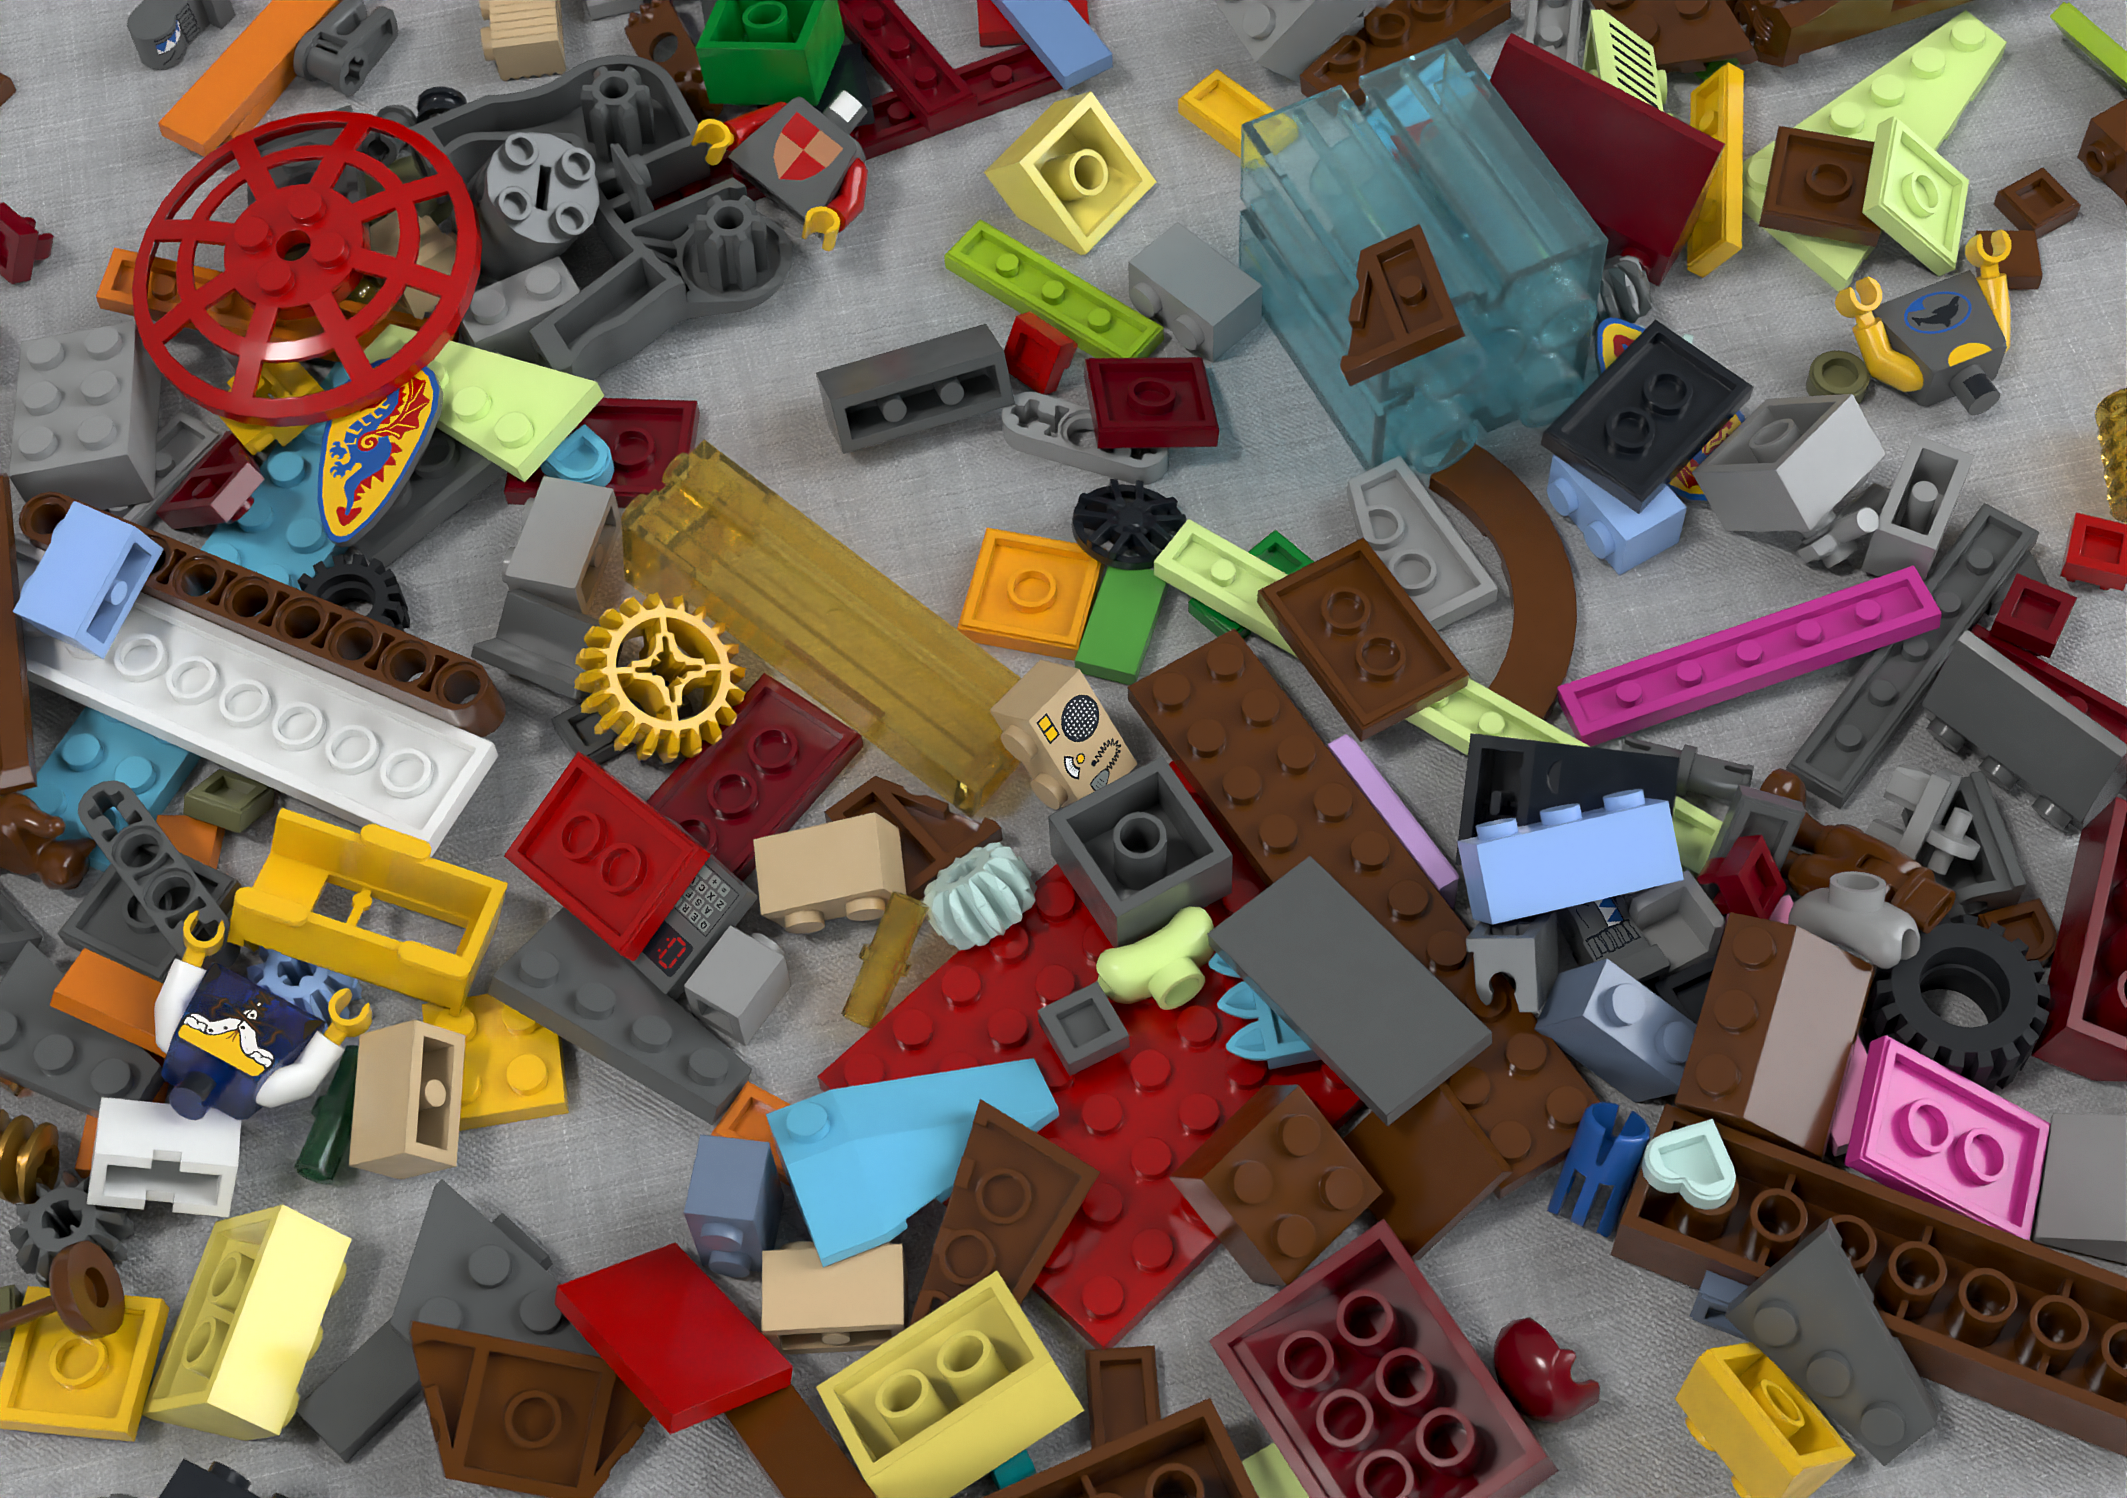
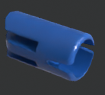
(1602, 1161)

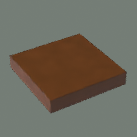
(1819, 187)
(1430, 1168)

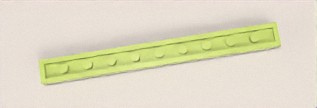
(1229, 583)

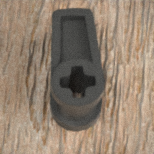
(347, 46)

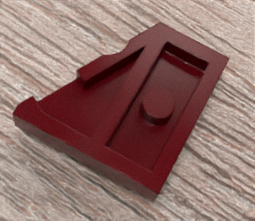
(215, 489)

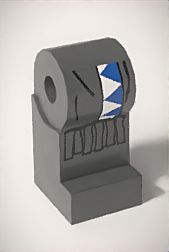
(167, 26)
(1607, 931)

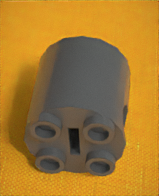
(531, 202)

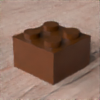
(1276, 1184)

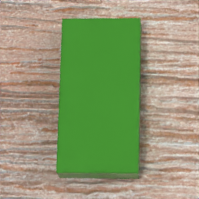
(1121, 625)

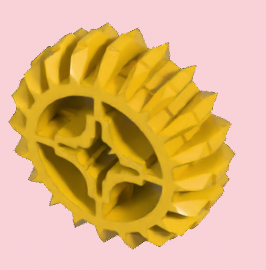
(661, 633)

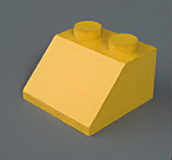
(1760, 1424)

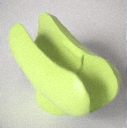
(1161, 964)

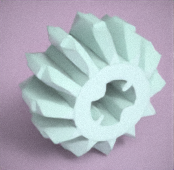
(979, 896)

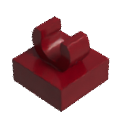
(20, 245)
(2033, 615)
(1746, 879)

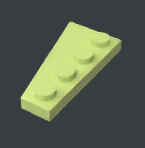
(499, 403)

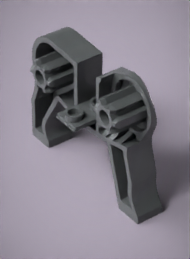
(673, 262)

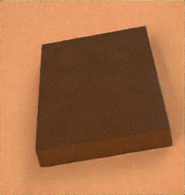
(1362, 639)

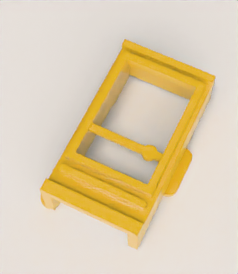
(376, 865)

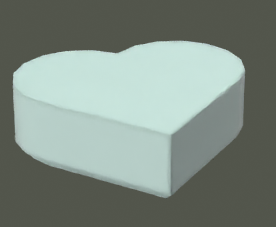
(1691, 1163)

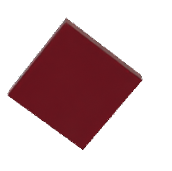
(1150, 402)

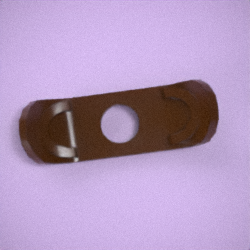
(648, 29)

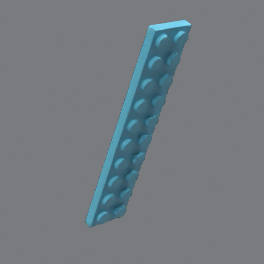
(274, 538)

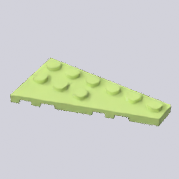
(1922, 89)

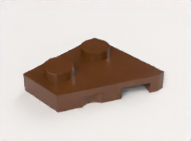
(927, 829)

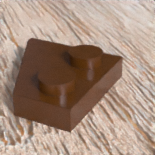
(1398, 307)

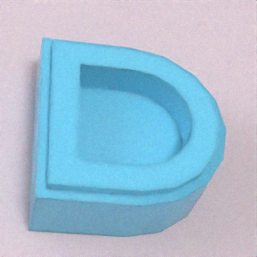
(581, 459)

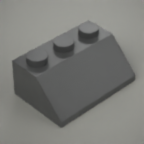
(2025, 734)

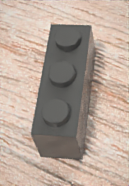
(915, 388)

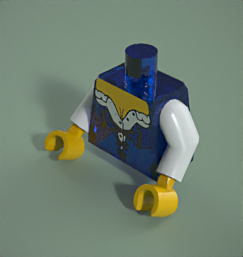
(238, 1042)

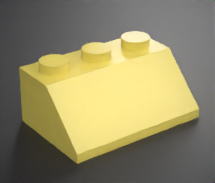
(249, 1325)
(949, 1396)

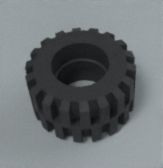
(1983, 969)

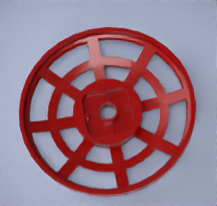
(315, 282)

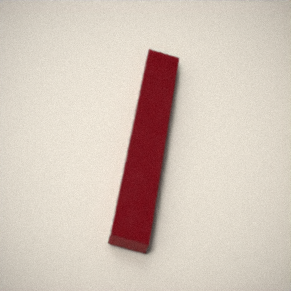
(997, 81)

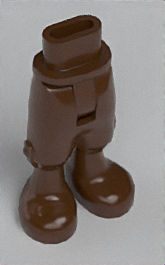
(1849, 849)

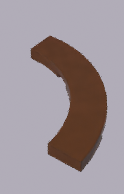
(1535, 574)

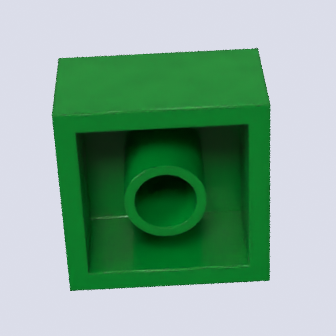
(769, 50)

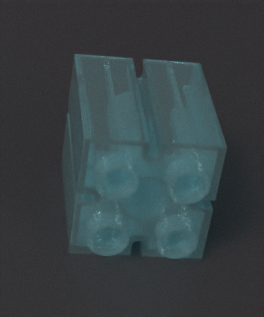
(1499, 222)

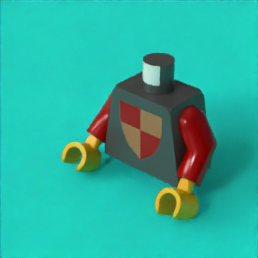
(798, 159)

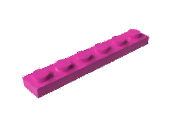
(1749, 657)

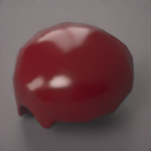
(1538, 1374)

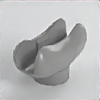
(1858, 918)

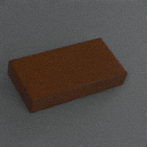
(1121, 1391)

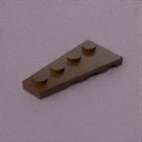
(1398, 33)
(1003, 1211)

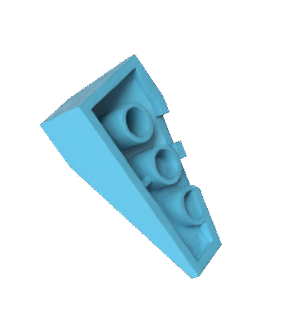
(888, 1148)

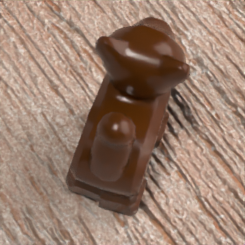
(31, 845)

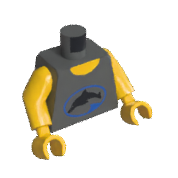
(1939, 337)

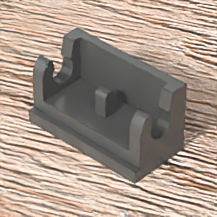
(1995, 875)
(1521, 950)

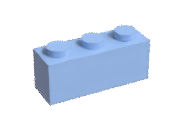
(1569, 857)

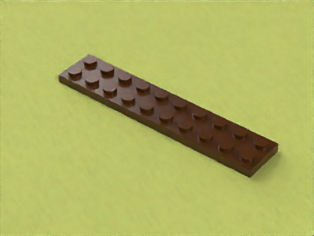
(1292, 800)

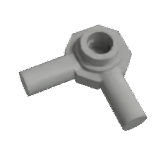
(1836, 536)

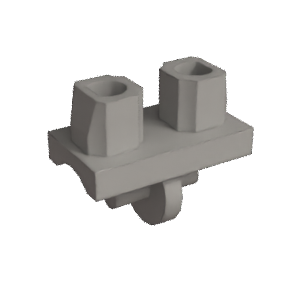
(1929, 798)

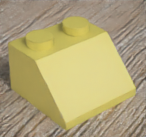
(1071, 173)

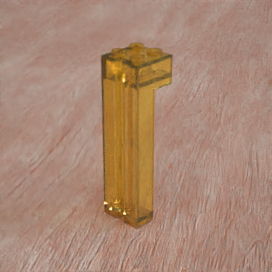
(823, 621)

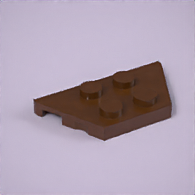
(1684, 31)
(523, 1412)

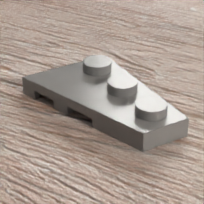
(1418, 544)

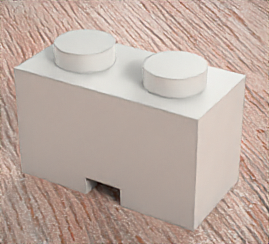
(160, 1156)

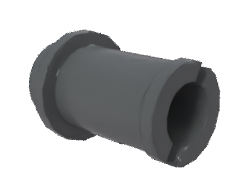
(379, 145)

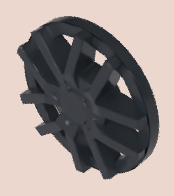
(1125, 524)

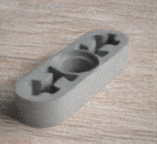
(1072, 417)

